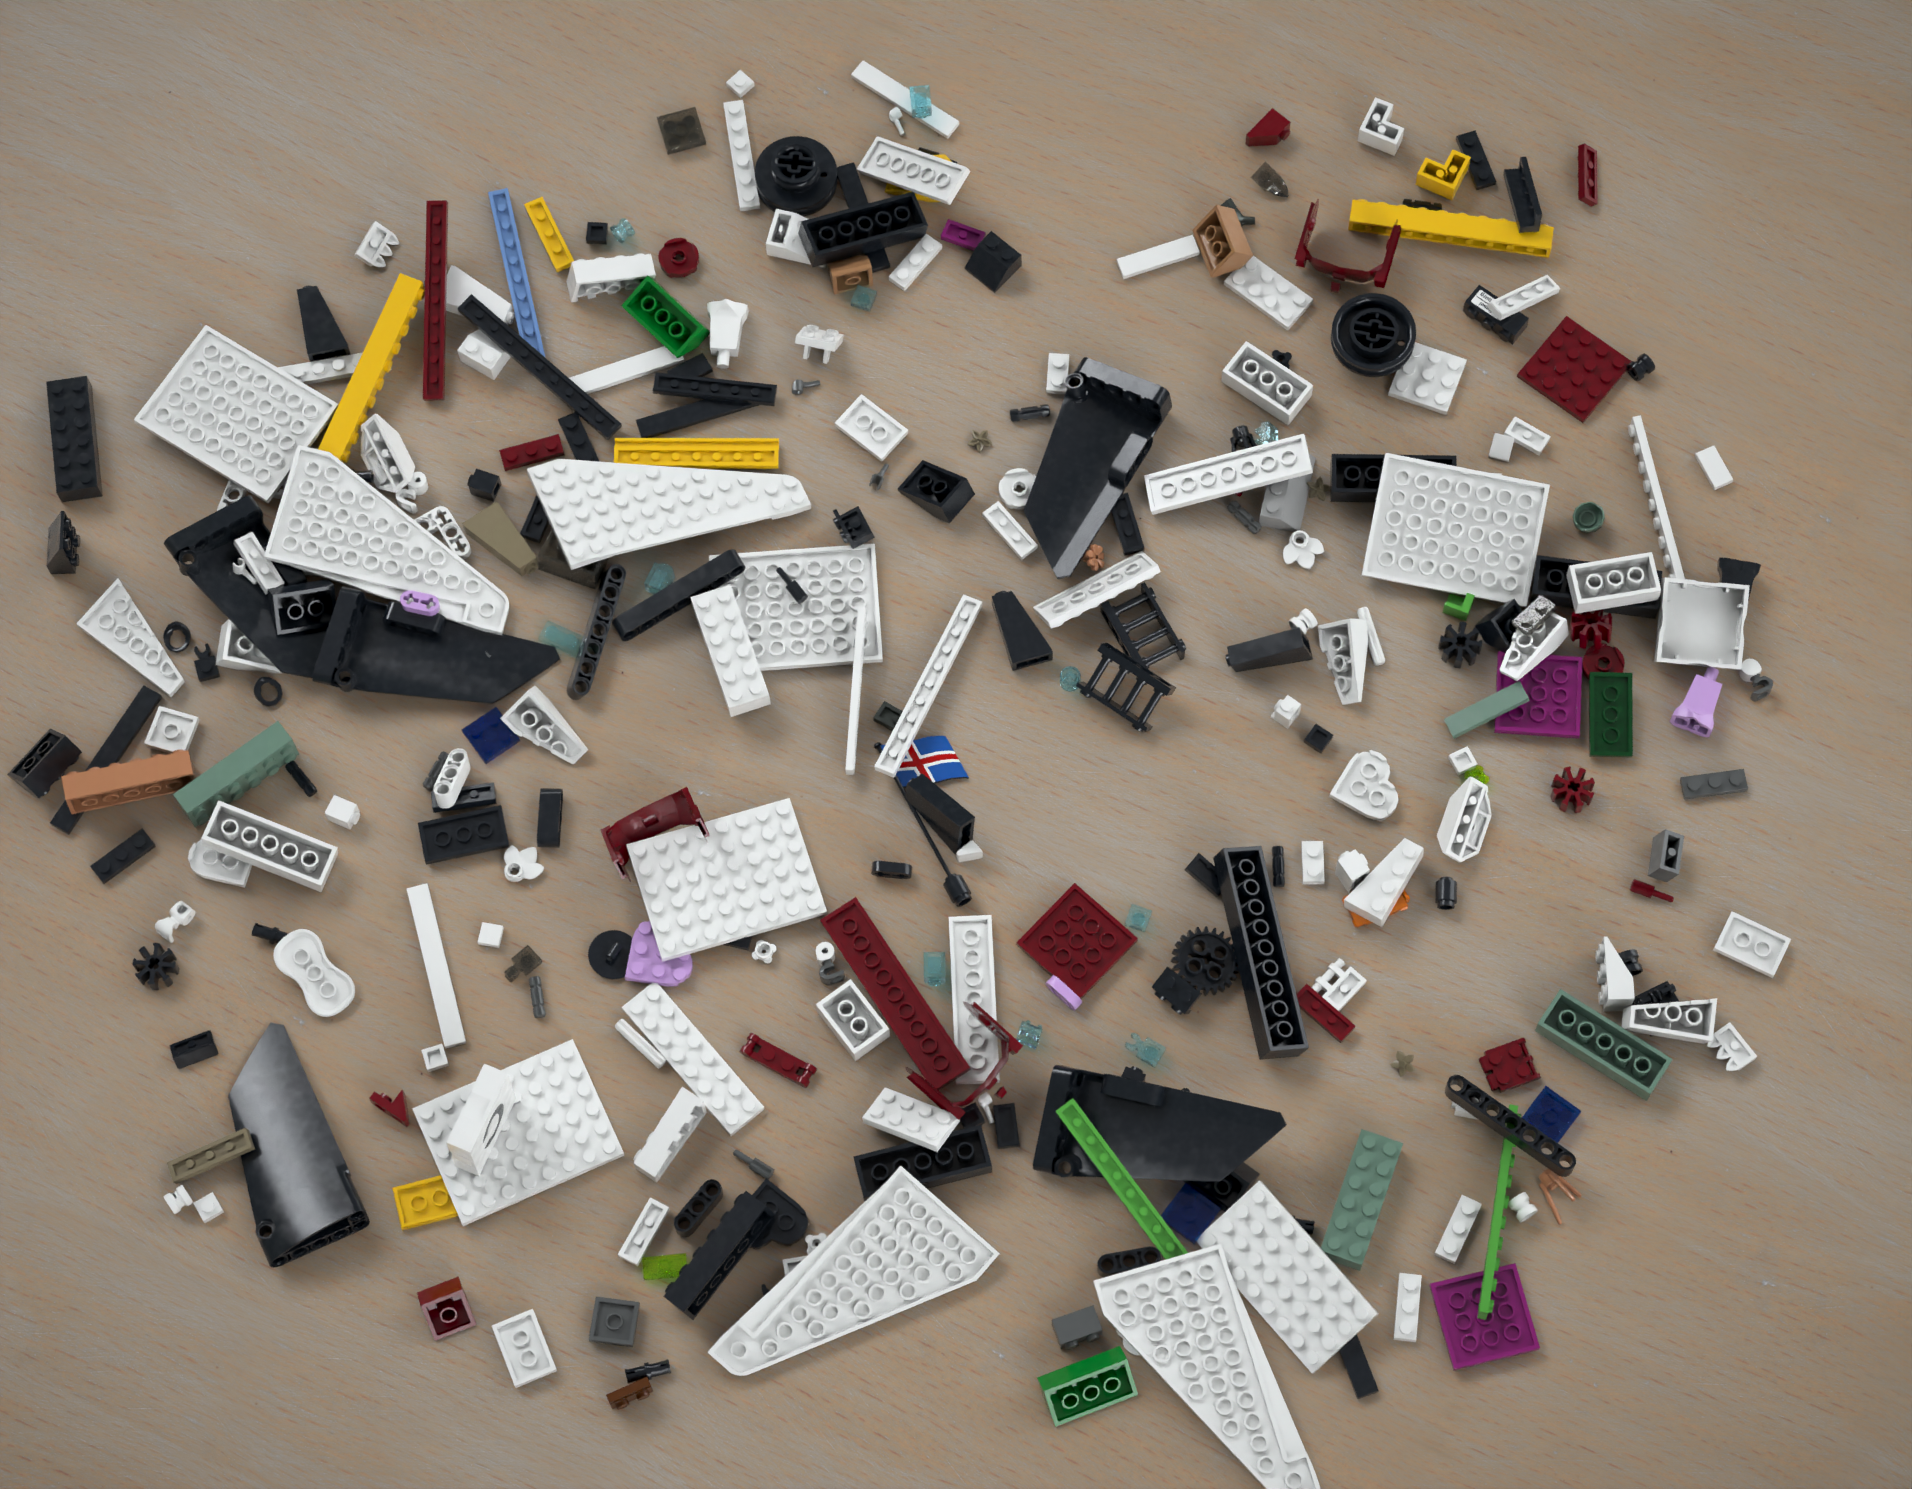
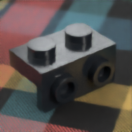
(854, 527)
(1176, 991)

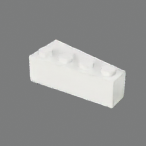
(608, 275)
(1384, 885)
(1676, 1020)
(670, 1134)

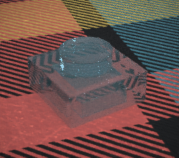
(863, 298)
(1138, 918)

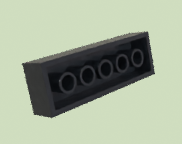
(862, 229)
(74, 439)
(1358, 475)
(1552, 583)
(959, 1158)
(718, 1255)

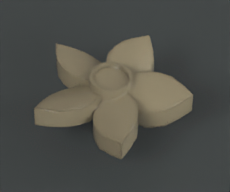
(980, 440)
(1318, 489)
(1403, 1062)

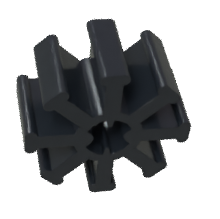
(1449, 644)
(162, 959)

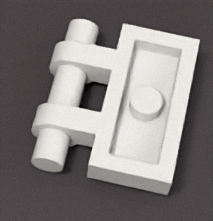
(1344, 988)

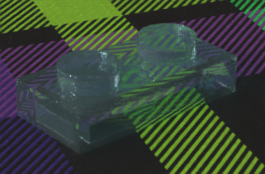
(561, 638)

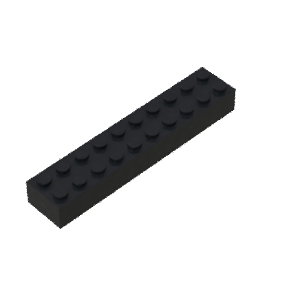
(1260, 952)

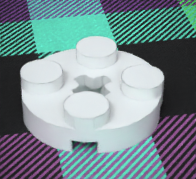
(1010, 481)

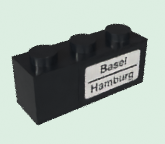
(1507, 329)

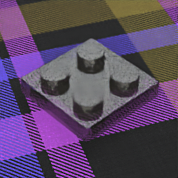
(681, 130)

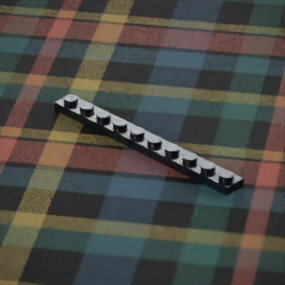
(539, 367)

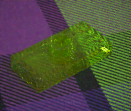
(663, 1266)

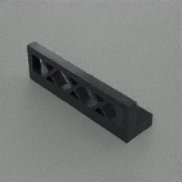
(1523, 197)

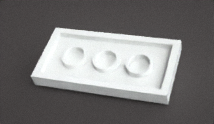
(1269, 292)
(910, 1119)

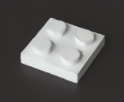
(171, 730)

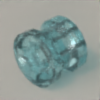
(622, 230)
(1070, 673)

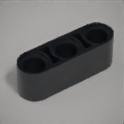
(549, 817)
(695, 1218)
(1117, 1259)

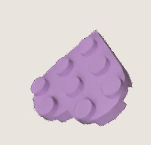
(646, 963)

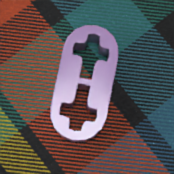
(420, 602)
(1063, 992)

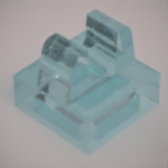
(1268, 433)
(1029, 1034)

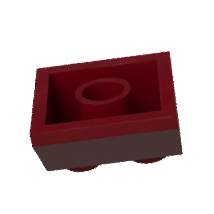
(446, 1308)

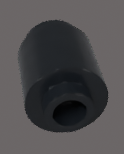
(1446, 893)

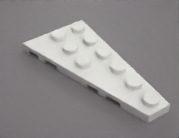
(124, 631)

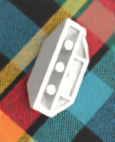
(385, 455)
(1465, 821)

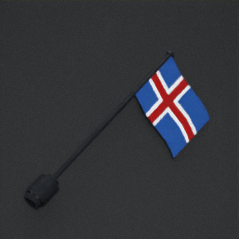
(939, 763)

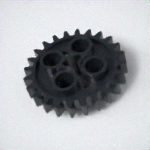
(1209, 942)

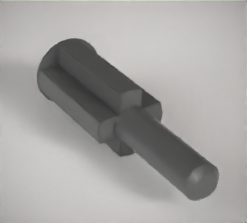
(755, 1165)

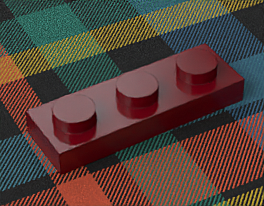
(1587, 175)
(531, 452)
(1324, 1013)

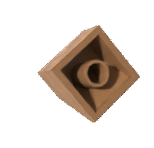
(850, 273)

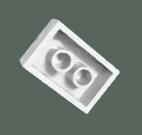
(852, 1020)

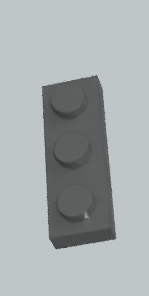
(1713, 784)

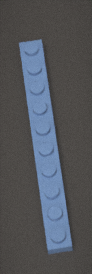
(515, 268)

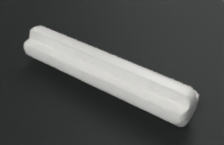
(1373, 641)
(640, 1043)

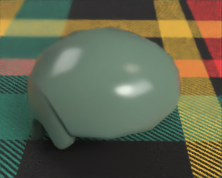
(1588, 517)

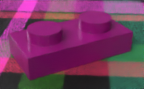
(962, 235)

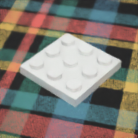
(1428, 378)

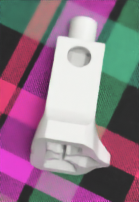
(726, 329)

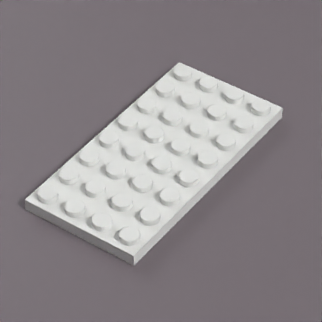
(1288, 1277)

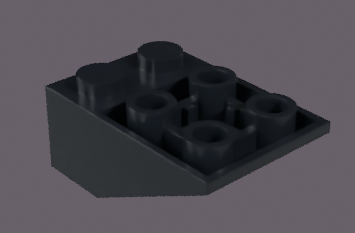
(62, 546)

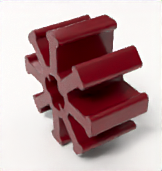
(1591, 628)
(1582, 789)

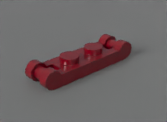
(778, 1060)

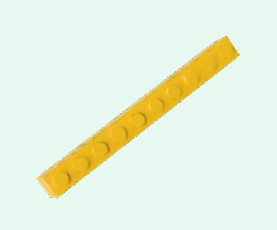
(1449, 228)
(372, 367)

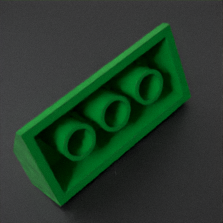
(665, 318)
(1087, 1386)

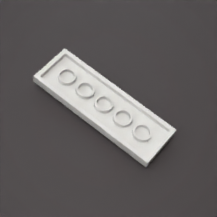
(913, 170)
(1096, 589)

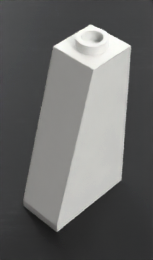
(461, 286)

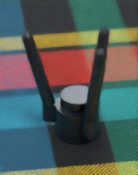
(1241, 437)

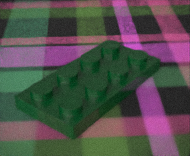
(1610, 714)

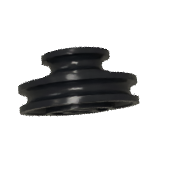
(791, 175)
(1368, 335)

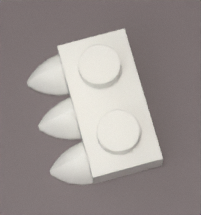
(375, 245)
(1732, 1047)

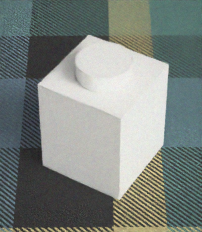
(342, 812)

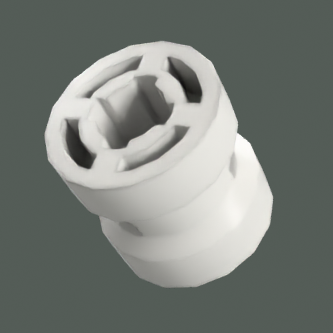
(1304, 621)
(178, 1199)
(1521, 1205)

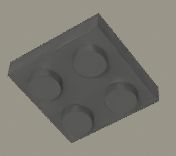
(614, 1321)

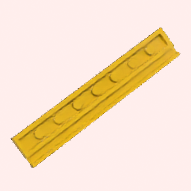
(699, 452)

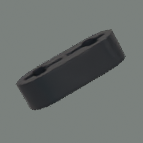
(891, 870)

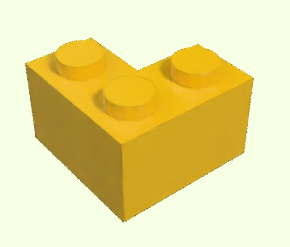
(1443, 178)

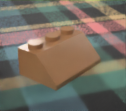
(1222, 241)

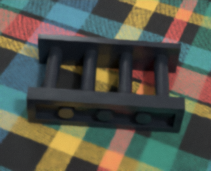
(1122, 630)
(1144, 677)

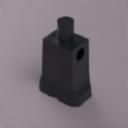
(1737, 571)

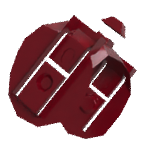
(1378, 274)
(648, 822)
(1008, 1044)

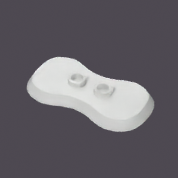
(323, 984)

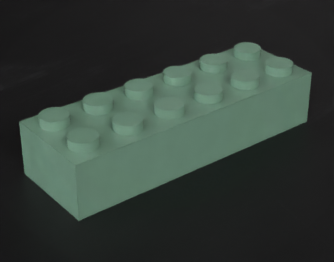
(237, 773)
(1603, 1044)
(1361, 1199)

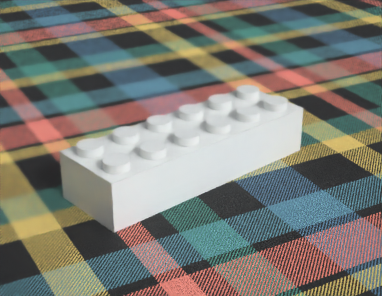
(730, 650)
(269, 846)

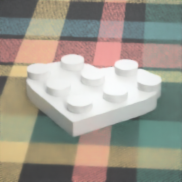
(1366, 786)
(218, 866)

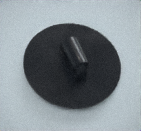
(610, 954)

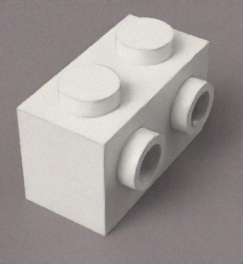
(1351, 869)

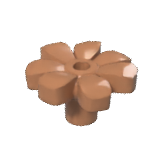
(1094, 557)

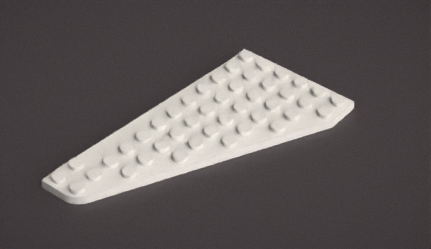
(630, 507)
(1201, 1342)

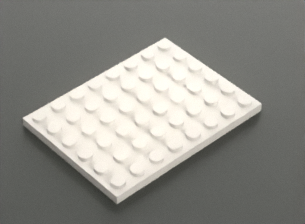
(236, 413)
(1455, 529)
(822, 626)
(735, 886)
(548, 1137)

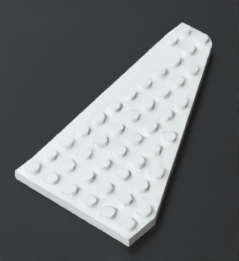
(358, 537)
(873, 1265)

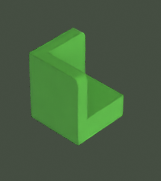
(1459, 606)

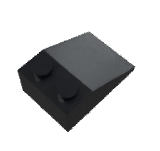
(937, 490)

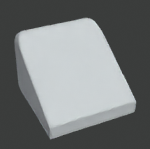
(1501, 447)
(969, 852)

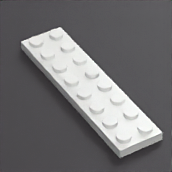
(1228, 474)
(973, 982)
(693, 1058)

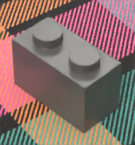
(1665, 855)
(1077, 1327)

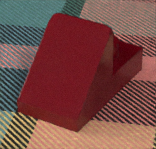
(396, 1109)

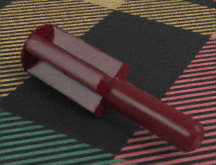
(1648, 890)

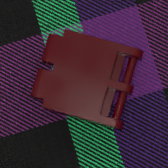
(1508, 1066)

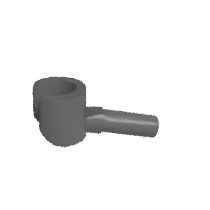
(798, 386)
(878, 478)

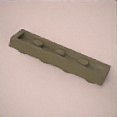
(210, 1155)

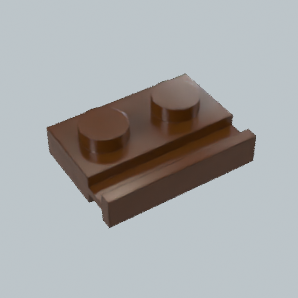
(638, 1390)

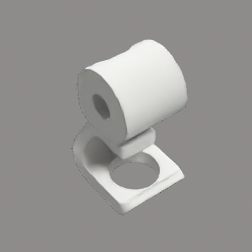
(417, 486)
(180, 914)

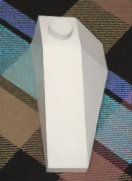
(1346, 650)
(1530, 651)
(542, 723)

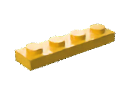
(549, 234)

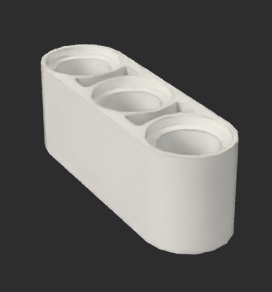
(451, 778)

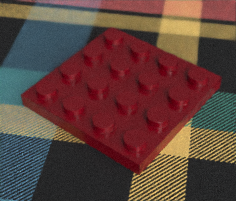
(1574, 369)
(1077, 941)

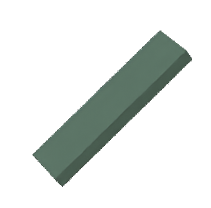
(1486, 709)

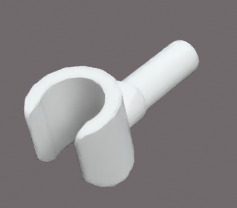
(894, 115)
(241, 570)
(984, 1100)

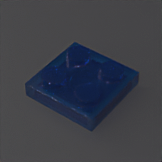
(490, 735)
(1551, 1114)
(1190, 1213)

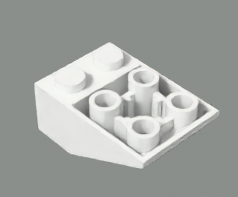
(784, 239)
(1614, 977)

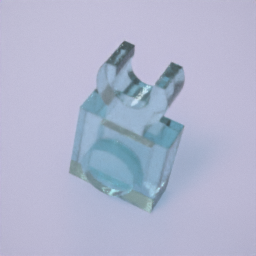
(1148, 1051)

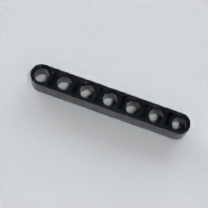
(678, 595)
(590, 639)
(1514, 1135)

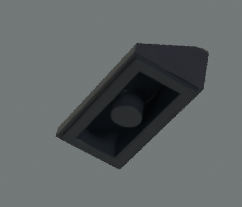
(194, 1049)

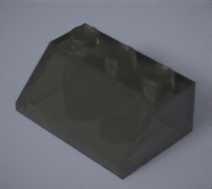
(553, 561)

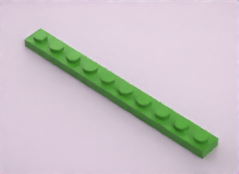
(1120, 1180)
(1497, 1223)

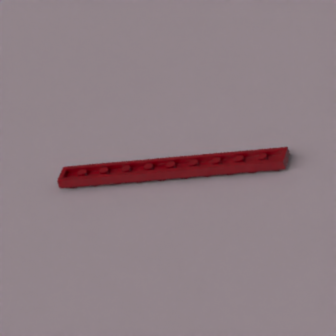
(435, 300)

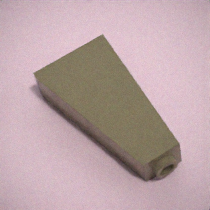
(500, 537)

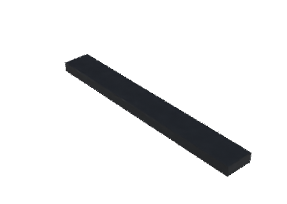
(114, 747)

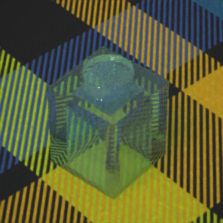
(920, 101)
(659, 577)
(934, 968)

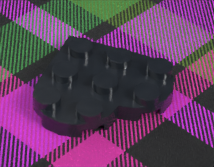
(789, 1220)

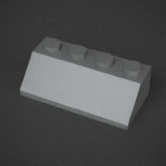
(1286, 502)

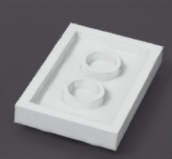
(871, 428)
(1752, 944)
(524, 1348)

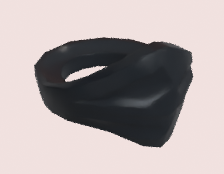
(169, 631)
(257, 691)

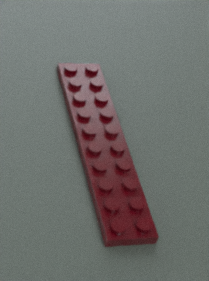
(895, 994)

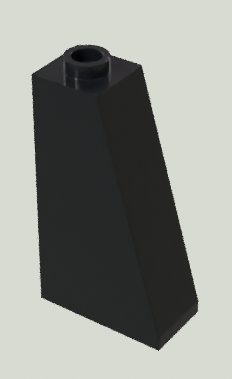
(320, 329)
(1019, 633)
(1270, 651)
(941, 812)

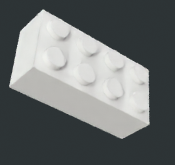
(1267, 383)
(1613, 582)

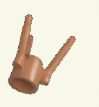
(1552, 1181)

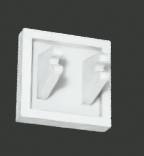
(814, 337)

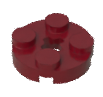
(678, 268)
(1606, 654)

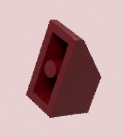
(1269, 130)

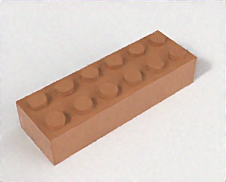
(127, 781)

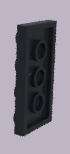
(463, 834)

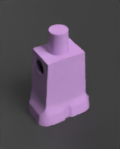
(1699, 705)

